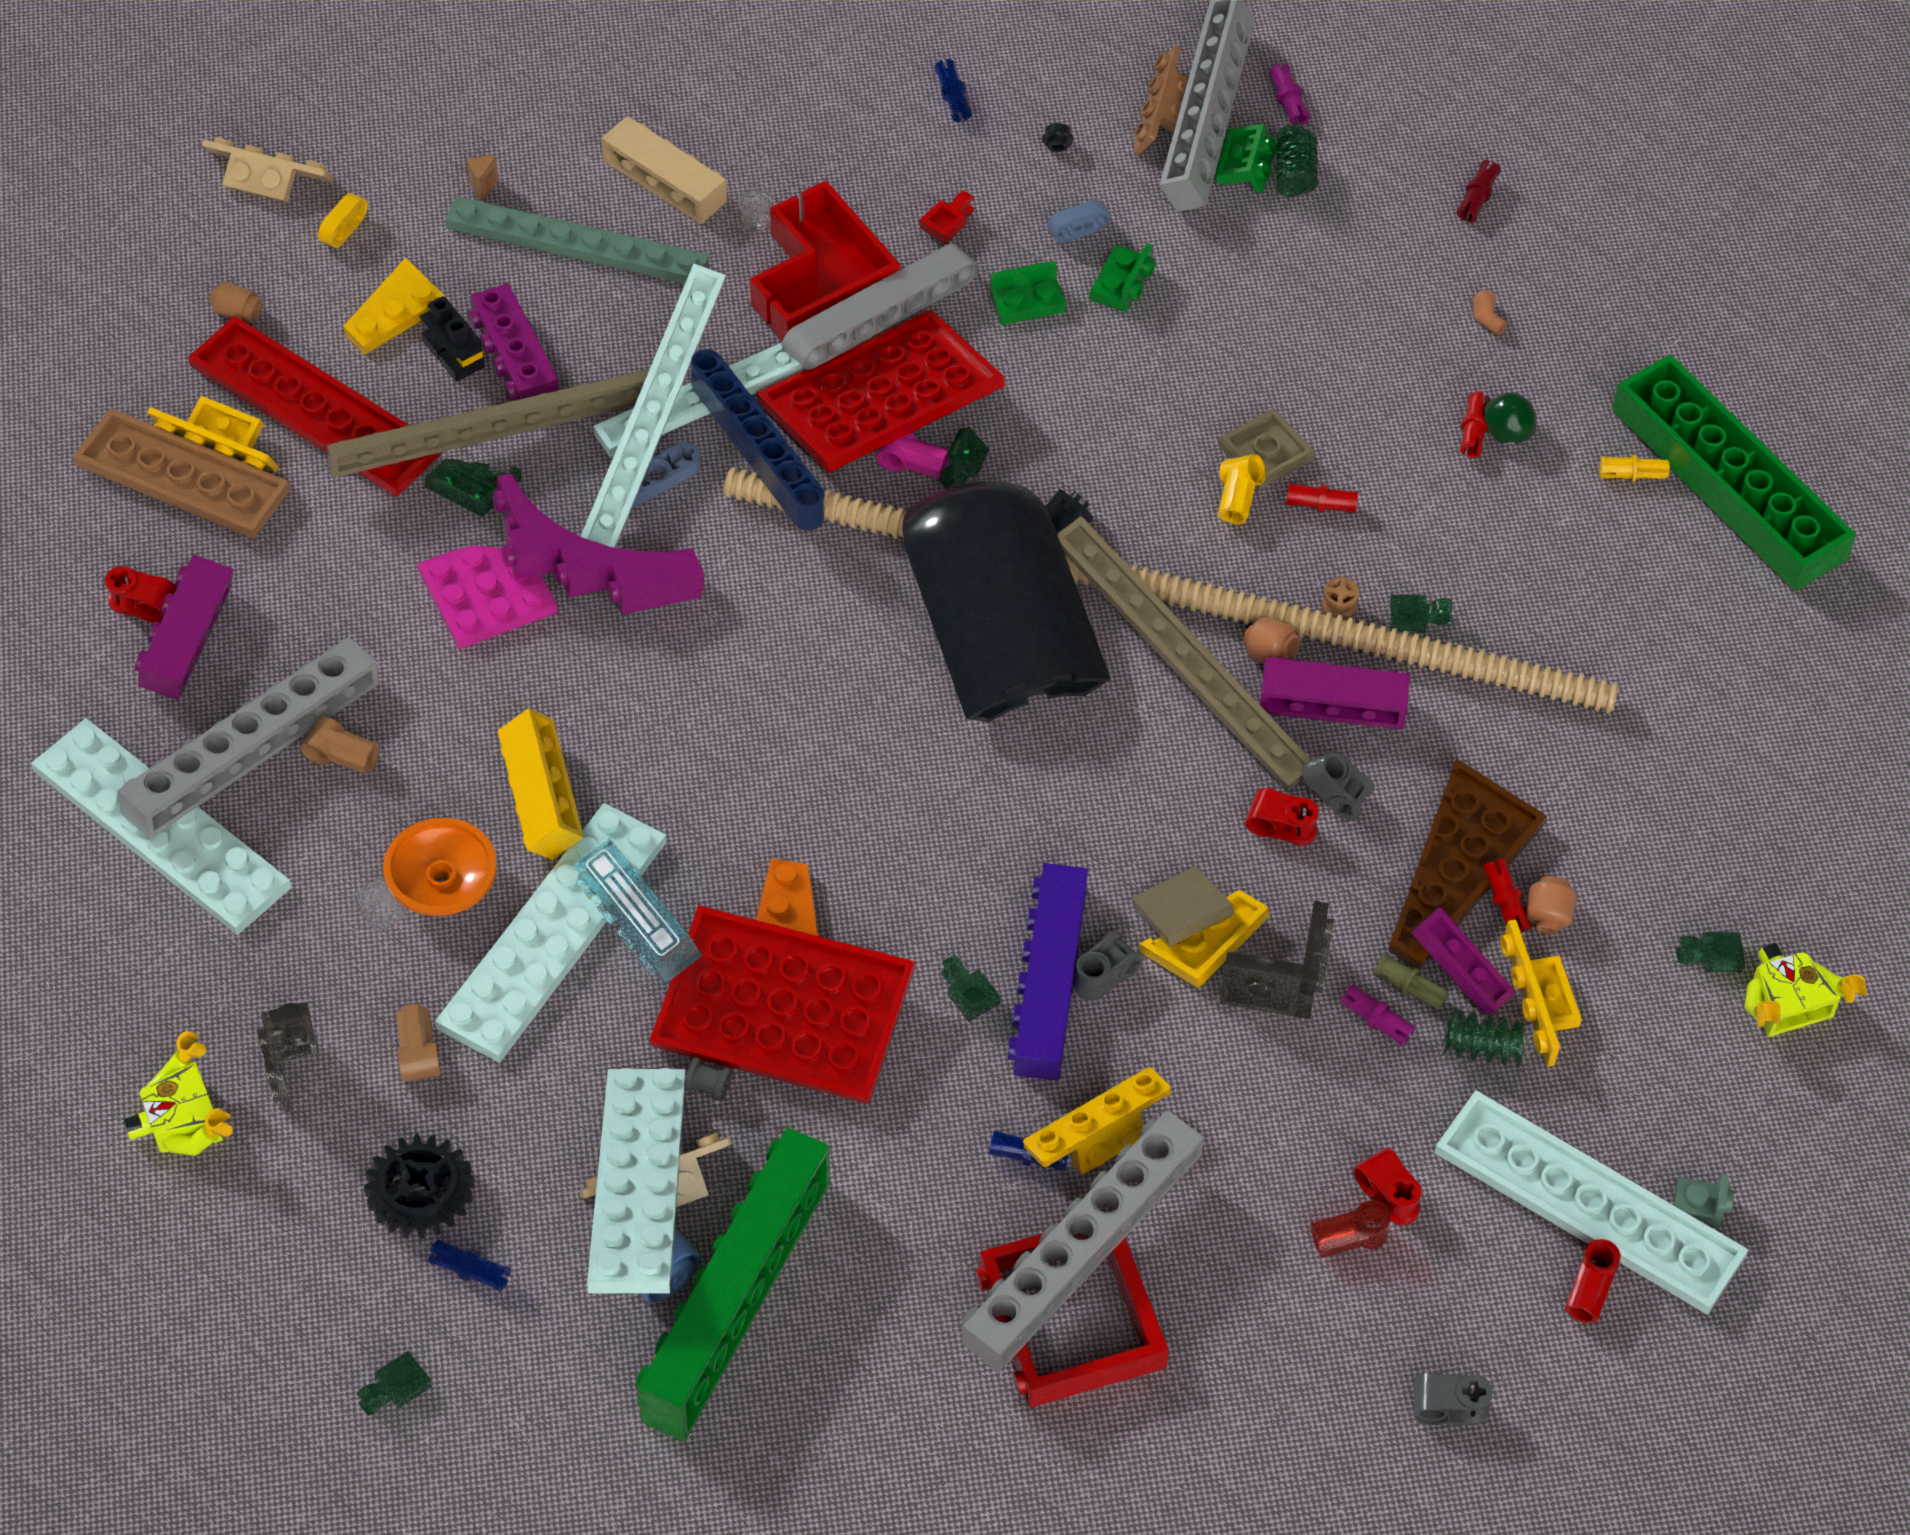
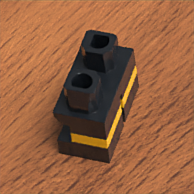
(451, 339)

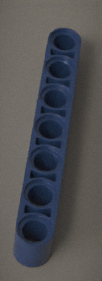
(758, 439)

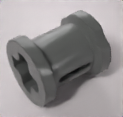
(708, 1079)

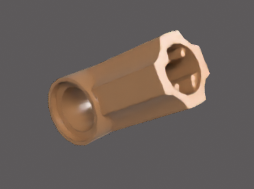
(331, 742)
(417, 1050)

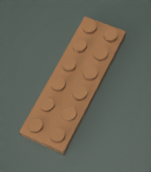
(182, 473)

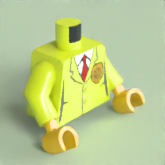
(1796, 991)
(179, 1105)

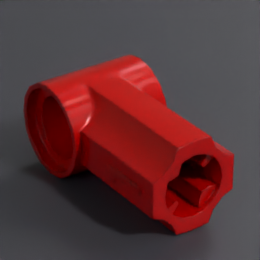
(1593, 1282)

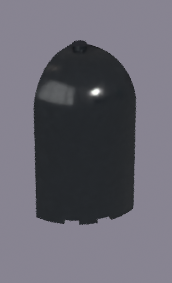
(1001, 598)

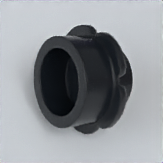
(1057, 137)

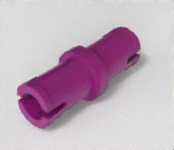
(1289, 94)
(1377, 1015)

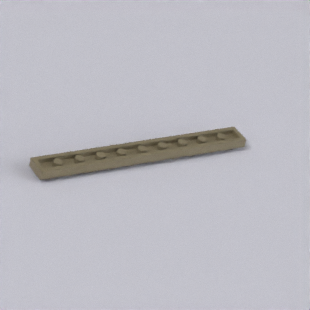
(484, 424)
(1184, 653)

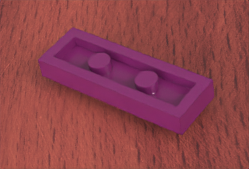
(1463, 962)

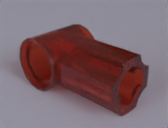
(1349, 1232)

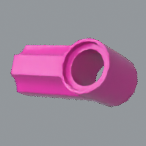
(913, 455)

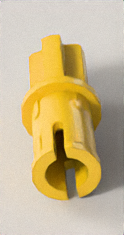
(1633, 468)

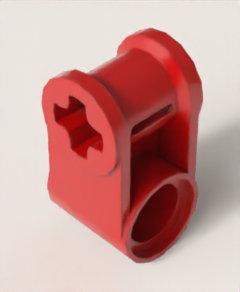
(142, 595)
(1280, 814)
(1391, 1183)

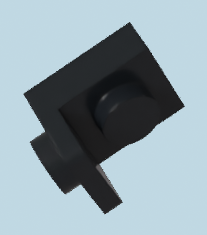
(1067, 508)

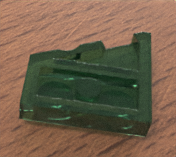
(467, 483)

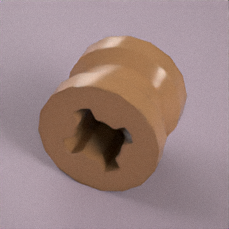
(1340, 597)

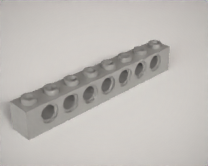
(1207, 104)
(247, 738)
(1000, 1342)

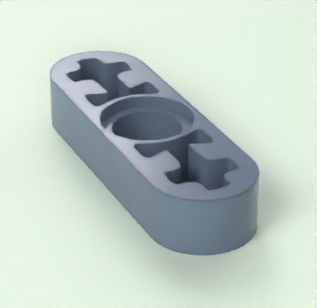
(665, 463)

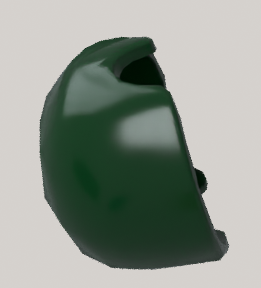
(1510, 418)

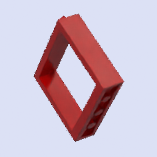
(1093, 1374)

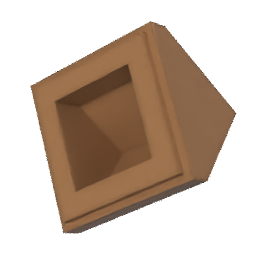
(482, 174)

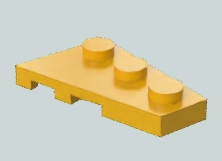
(391, 308)
(1206, 951)

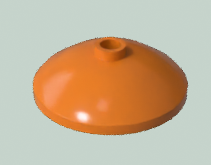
(437, 851)

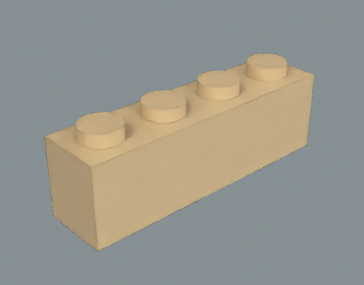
(664, 169)

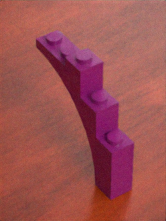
(583, 566)

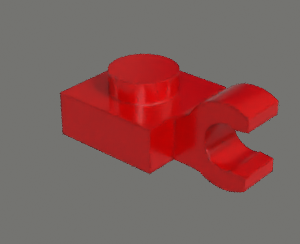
(945, 219)

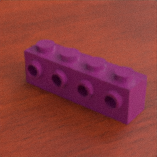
(512, 343)
(185, 627)
(1335, 693)

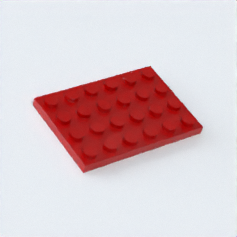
(880, 390)
(784, 1005)

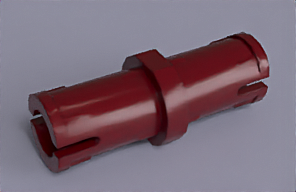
(1478, 191)

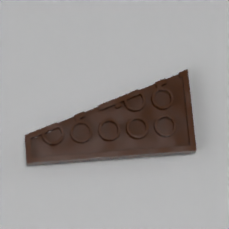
(1471, 828)

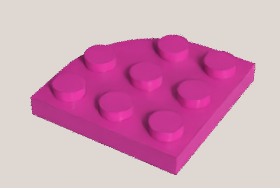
(481, 594)

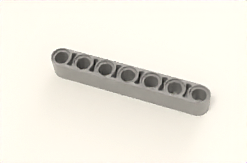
(880, 306)

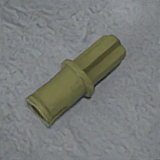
(1410, 982)

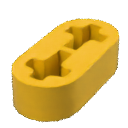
(343, 220)

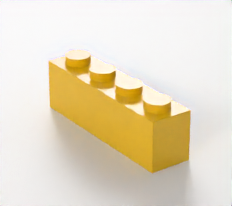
(540, 784)

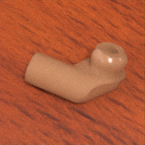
(1484, 312)

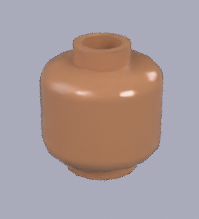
(1271, 639)
(1551, 904)

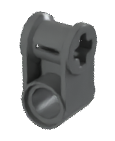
(1338, 782)
(1109, 961)
(1447, 1399)

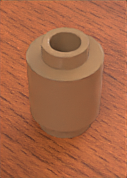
(234, 300)

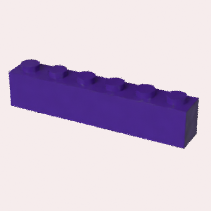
(1050, 972)

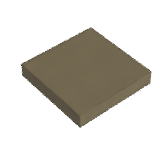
(1273, 441)
(1182, 906)

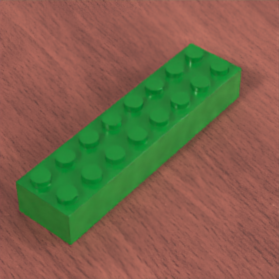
(1733, 472)
(733, 1284)

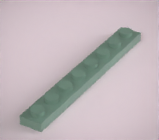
(573, 240)

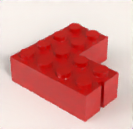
(829, 259)

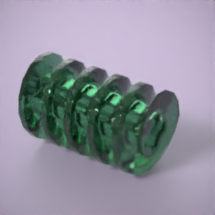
(1296, 161)
(1484, 1037)

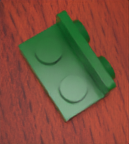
(1247, 156)
(1123, 277)
(1026, 293)

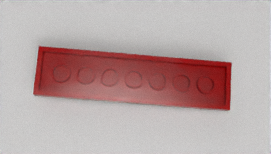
(300, 396)

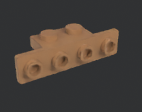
(1164, 99)

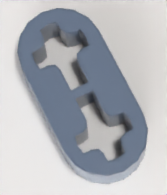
(1078, 221)

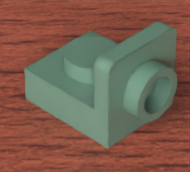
(1704, 1199)

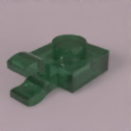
(968, 456)
(1413, 614)
(1715, 949)
(969, 992)
(396, 1382)

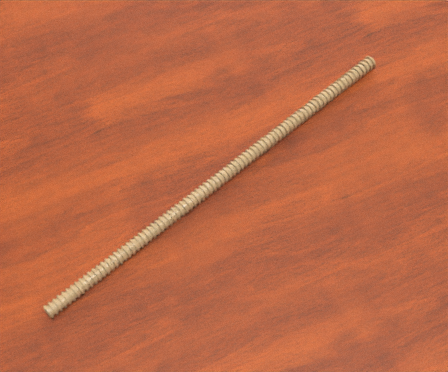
(1251, 609)

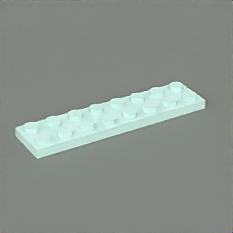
(190, 853)
(541, 942)
(637, 1182)
(1591, 1201)

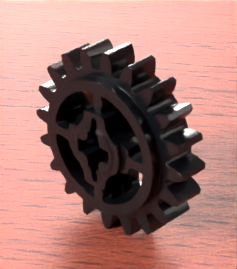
(412, 1204)

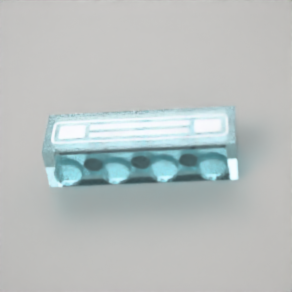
(637, 910)

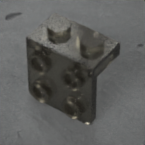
(285, 1036)

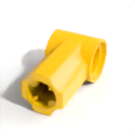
(1239, 480)

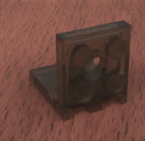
(1278, 984)

